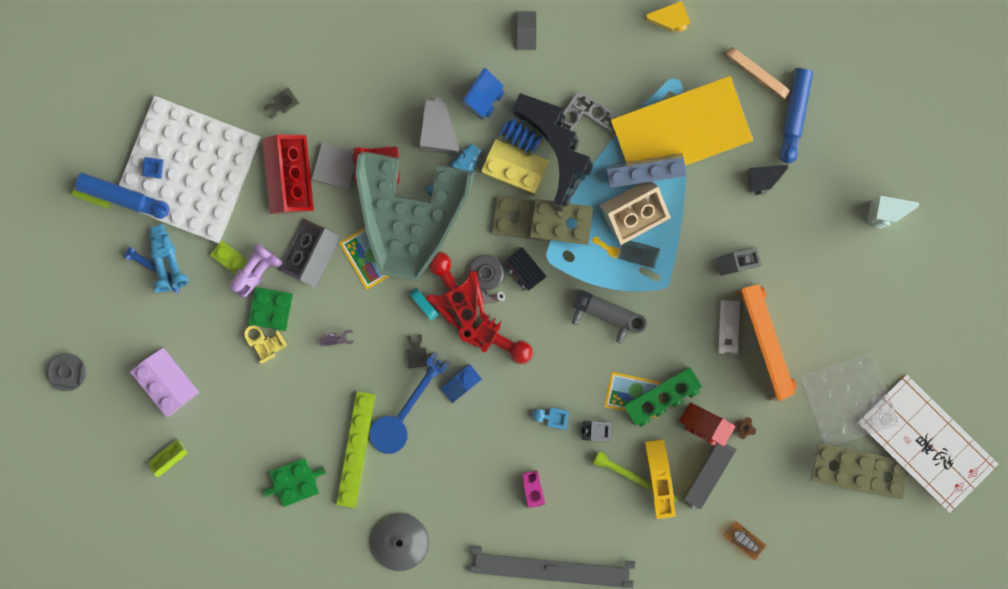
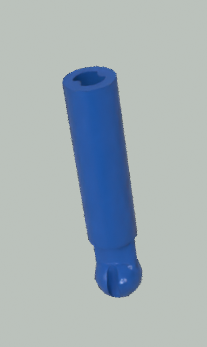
(795, 114)
(121, 196)

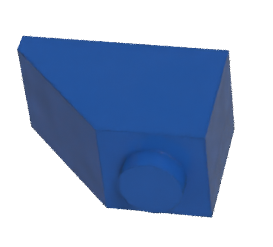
(461, 383)

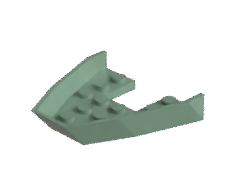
(407, 230)

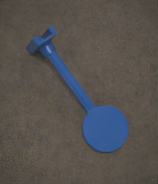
(389, 432)

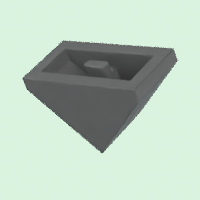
(526, 30)

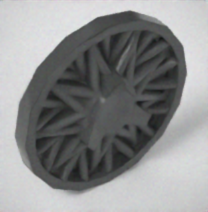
(489, 271)

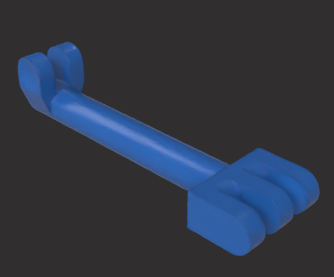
(131, 254)

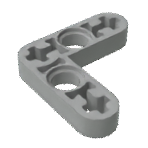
(579, 111)

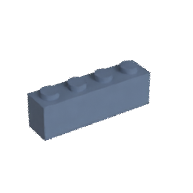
(646, 170)

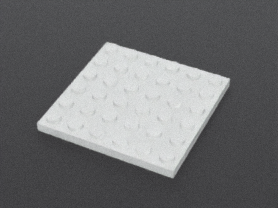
(201, 166)

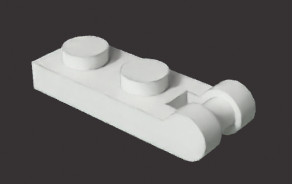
(728, 326)

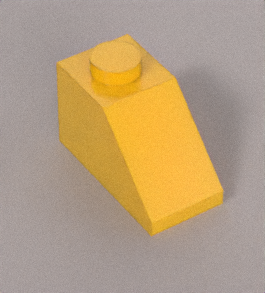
(670, 18)

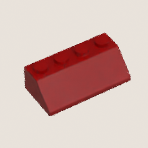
(288, 174)

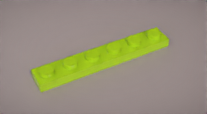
(356, 449)

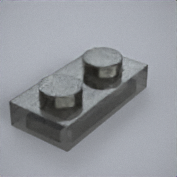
(639, 253)

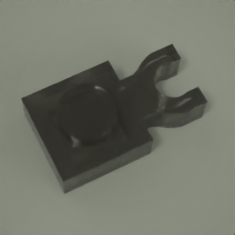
(283, 102)
(416, 355)

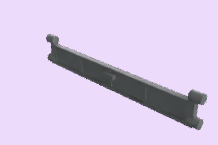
(552, 570)

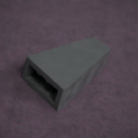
(708, 475)

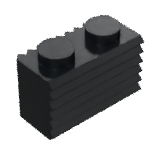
(525, 269)

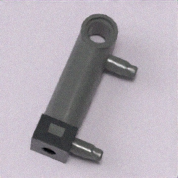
(608, 312)

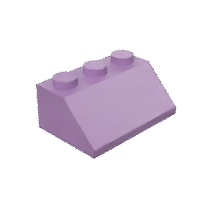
(164, 382)

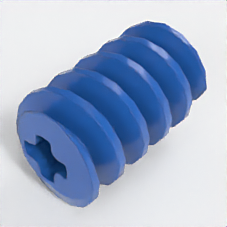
(521, 135)

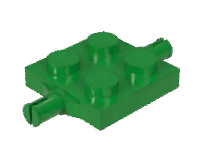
(294, 482)

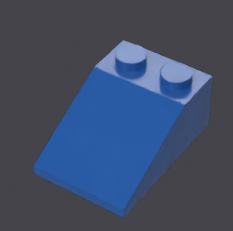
(484, 94)

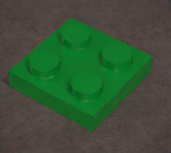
(270, 309)

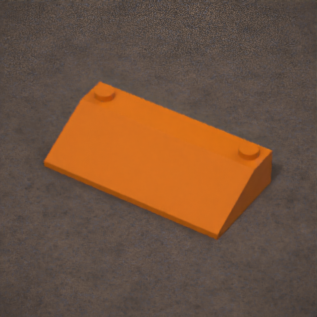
(780, 382)

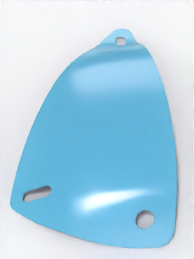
(592, 261)

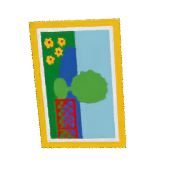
(362, 259)
(625, 388)

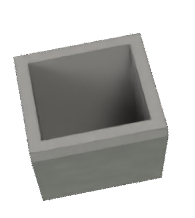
(437, 129)

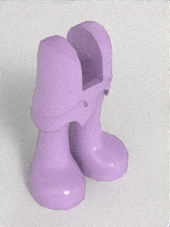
(245, 279)

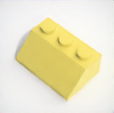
(514, 167)

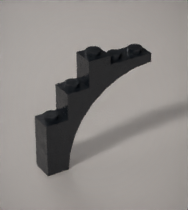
(547, 120)

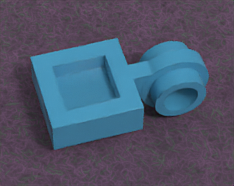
(556, 419)

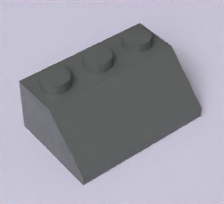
(309, 253)

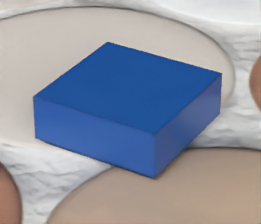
(152, 168)

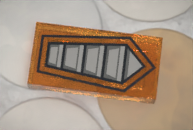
(745, 540)

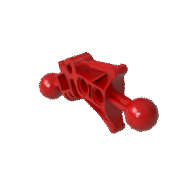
(487, 332)

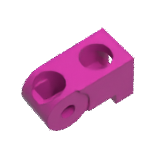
(533, 489)

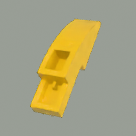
(660, 479)

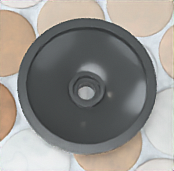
(407, 529)

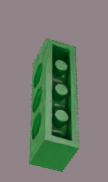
(634, 407)

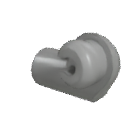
(494, 298)

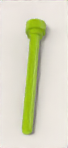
(602, 460)

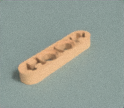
(757, 73)

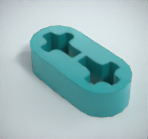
(423, 304)

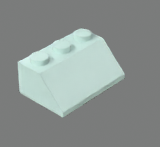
(888, 210)

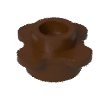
(749, 431)

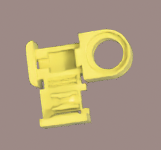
(266, 347)

